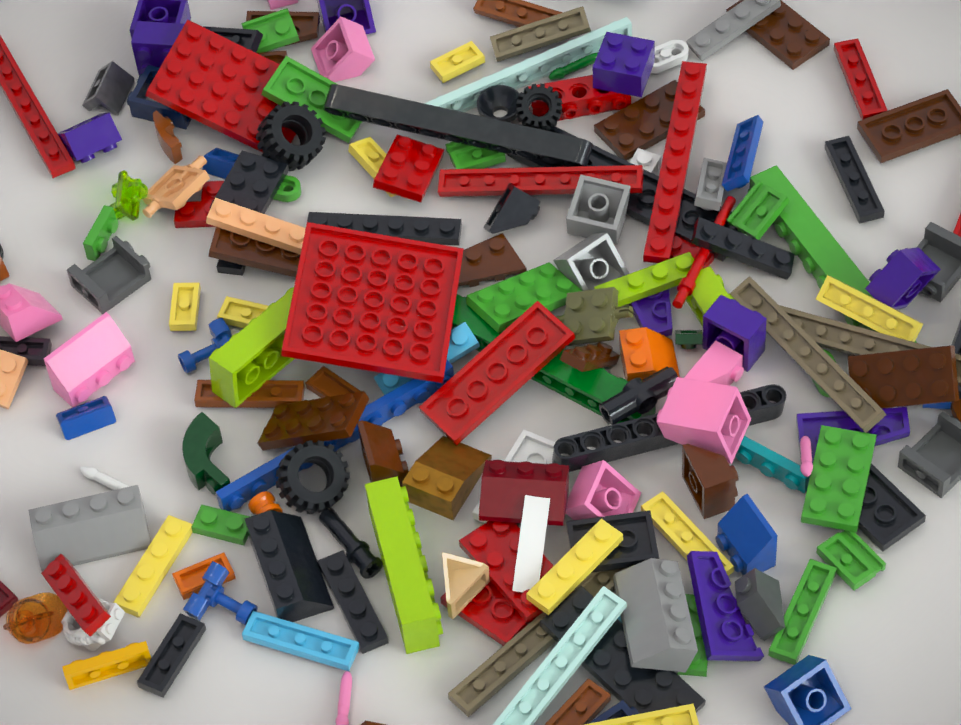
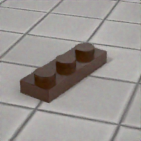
(590, 356)

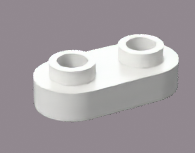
(665, 55)

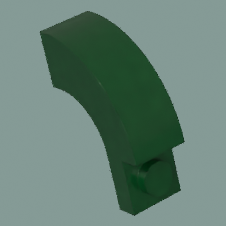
(198, 445)

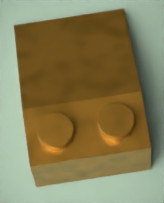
(444, 477)

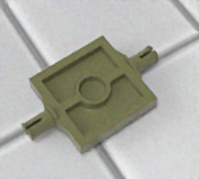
(593, 315)

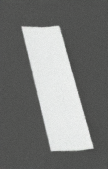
(531, 543)

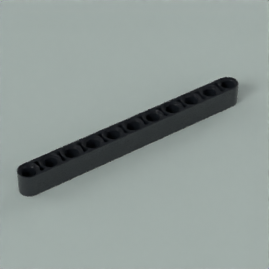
(457, 126)

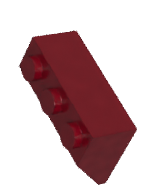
(507, 483)

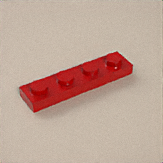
(859, 78)
(76, 595)

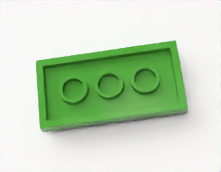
(300, 84)
(510, 298)
(838, 478)

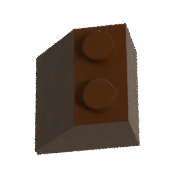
(381, 452)
(709, 480)

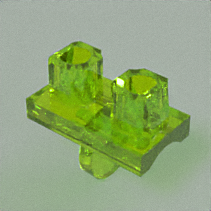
(128, 196)

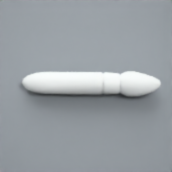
(93, 474)

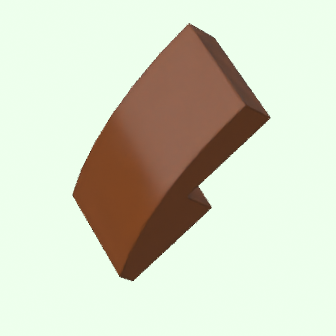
(166, 137)

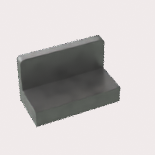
(109, 88)

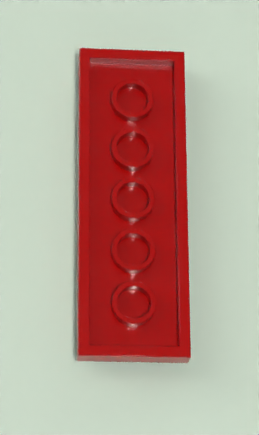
(497, 372)

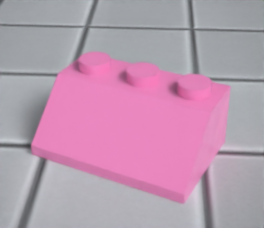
(89, 360)

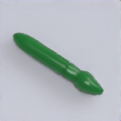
(561, 72)

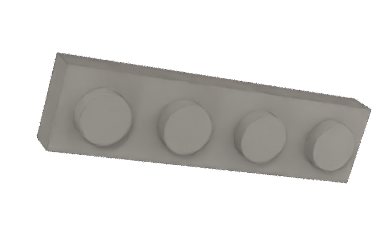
(730, 26)

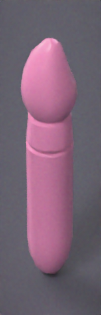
(806, 456)
(344, 699)

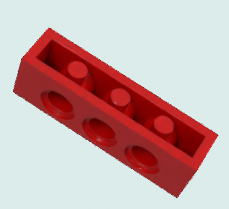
(581, 99)

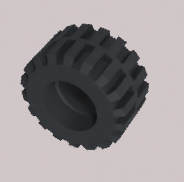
(302, 123)
(330, 463)

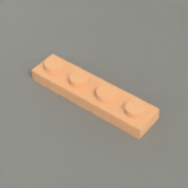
(256, 225)

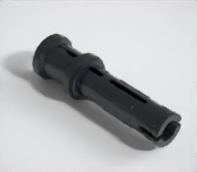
(356, 550)

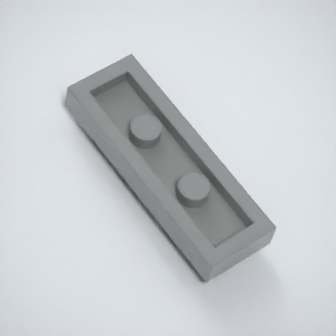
(710, 187)

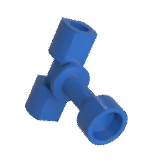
(221, 335)
(213, 594)

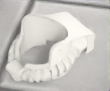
(101, 636)

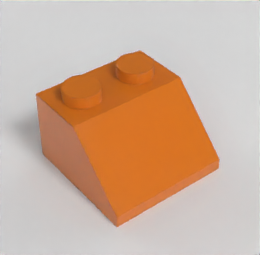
(645, 353)

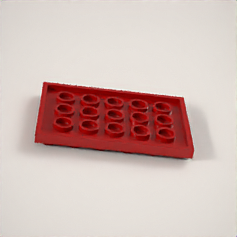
(216, 84)

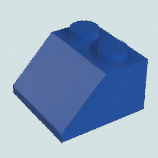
(747, 537)
(808, 693)

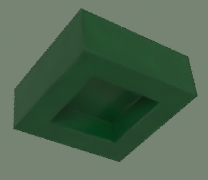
(688, 338)

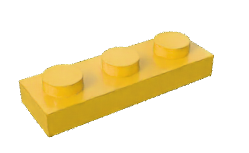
(107, 665)

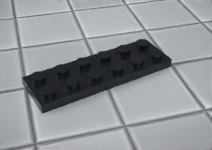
(610, 663)

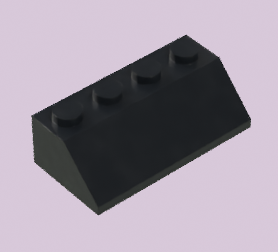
(288, 565)

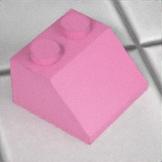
(343, 51)
(25, 312)
(601, 493)

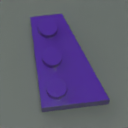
(654, 312)

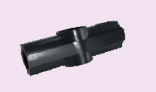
(638, 396)

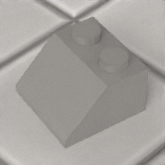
(598, 208)
(592, 262)

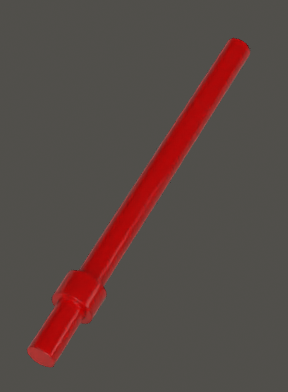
(688, 283)

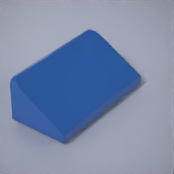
(219, 162)
(86, 418)

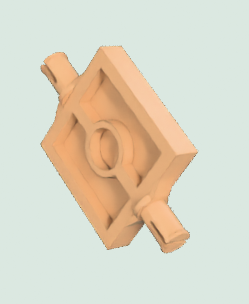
(176, 187)

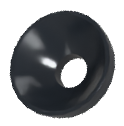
(498, 98)

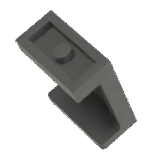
(945, 251)
(111, 276)
(936, 457)

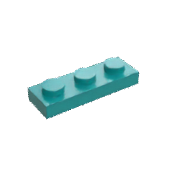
(772, 464)

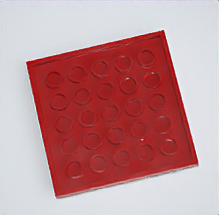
(373, 302)

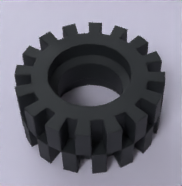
(539, 93)

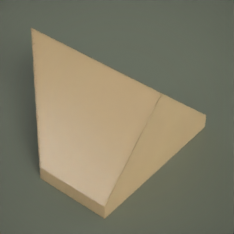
(463, 581)

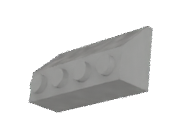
(91, 527)
(656, 616)

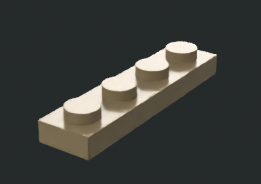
(540, 34)

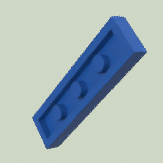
(742, 153)

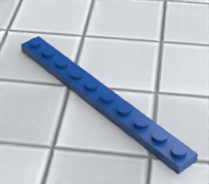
(378, 412)

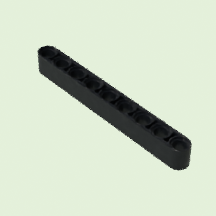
(634, 444)

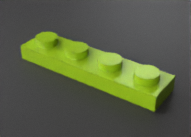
(650, 279)

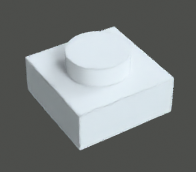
(649, 160)

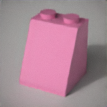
(705, 416)

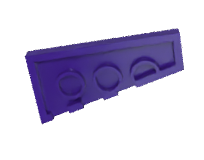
(890, 428)
(721, 622)

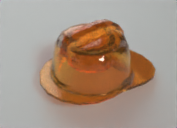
(35, 618)

